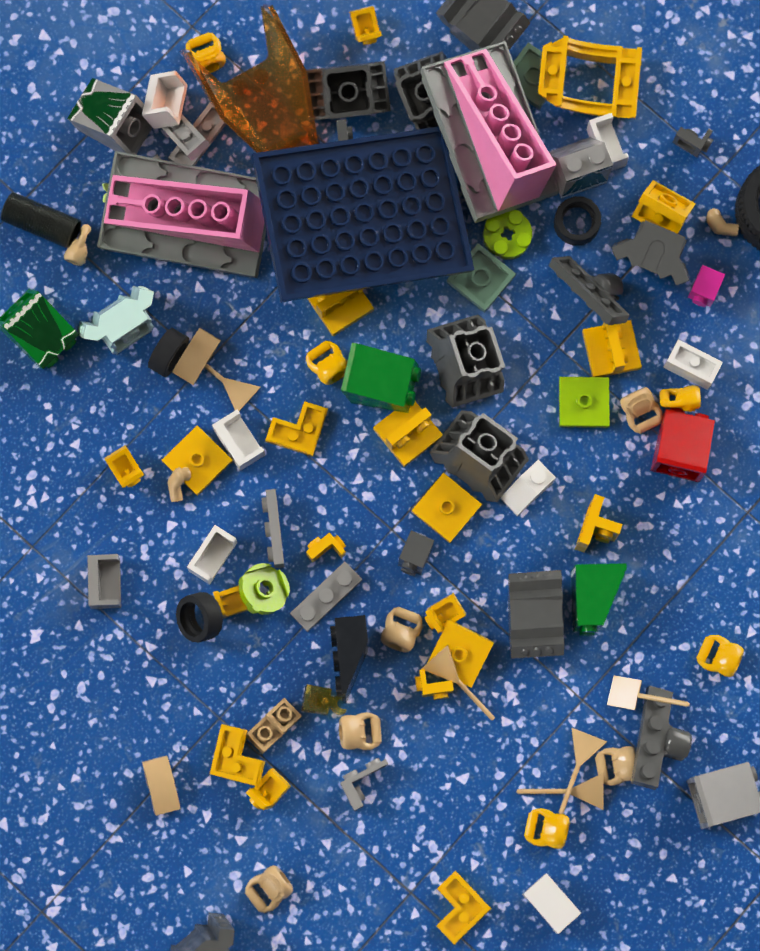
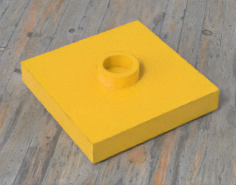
(201, 456)
(446, 508)
(467, 650)

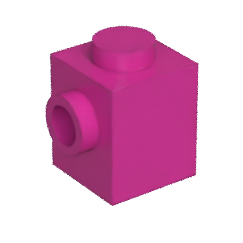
(706, 286)

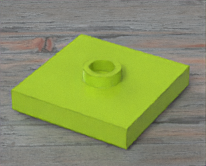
(584, 402)

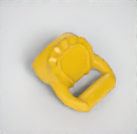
(211, 57)
(332, 367)
(686, 398)
(726, 658)
(553, 831)

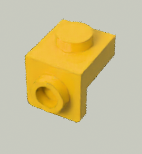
(365, 25)
(124, 467)
(320, 546)
(230, 602)
(442, 611)
(437, 690)
(269, 792)

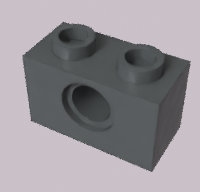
(415, 553)

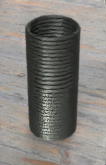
(40, 220)

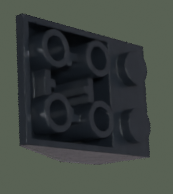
(352, 646)

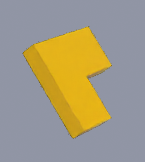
(300, 436)
(230, 762)
(467, 907)

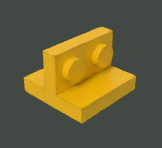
(663, 207)
(341, 309)
(611, 349)
(408, 433)
(602, 528)

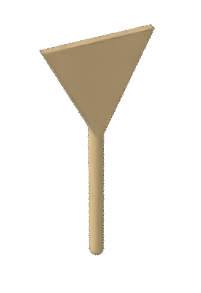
(237, 391)
(443, 666)
(584, 747)
(589, 791)

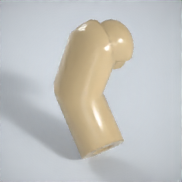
(719, 225)
(175, 481)

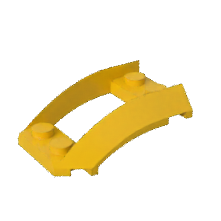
(625, 83)

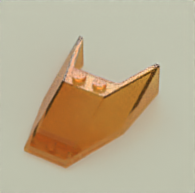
(269, 101)

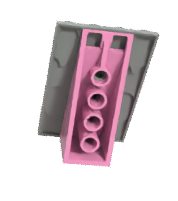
(489, 131)
(183, 215)

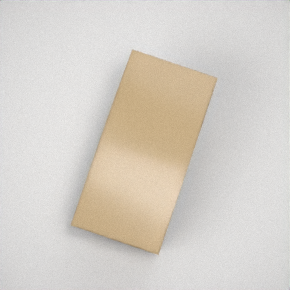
(196, 356)
(273, 725)
(161, 785)

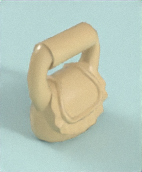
(77, 251)
(637, 404)
(398, 635)
(353, 731)
(623, 764)
(274, 885)

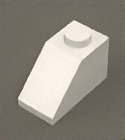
(528, 487)

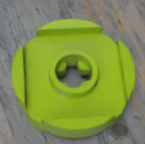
(503, 247)
(251, 594)

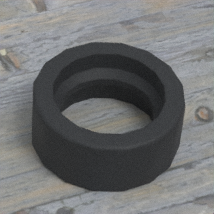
(577, 202)
(168, 352)
(211, 613)

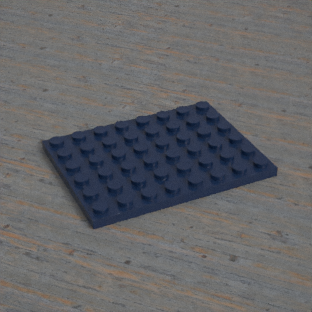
(362, 213)

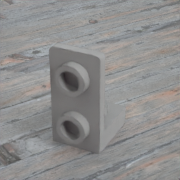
(355, 794)

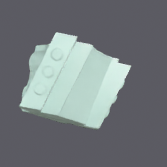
(121, 321)

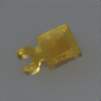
(319, 701)

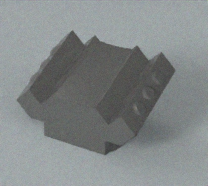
(483, 22)
(349, 90)
(413, 91)
(655, 251)
(467, 360)
(480, 454)
(535, 614)
(215, 936)

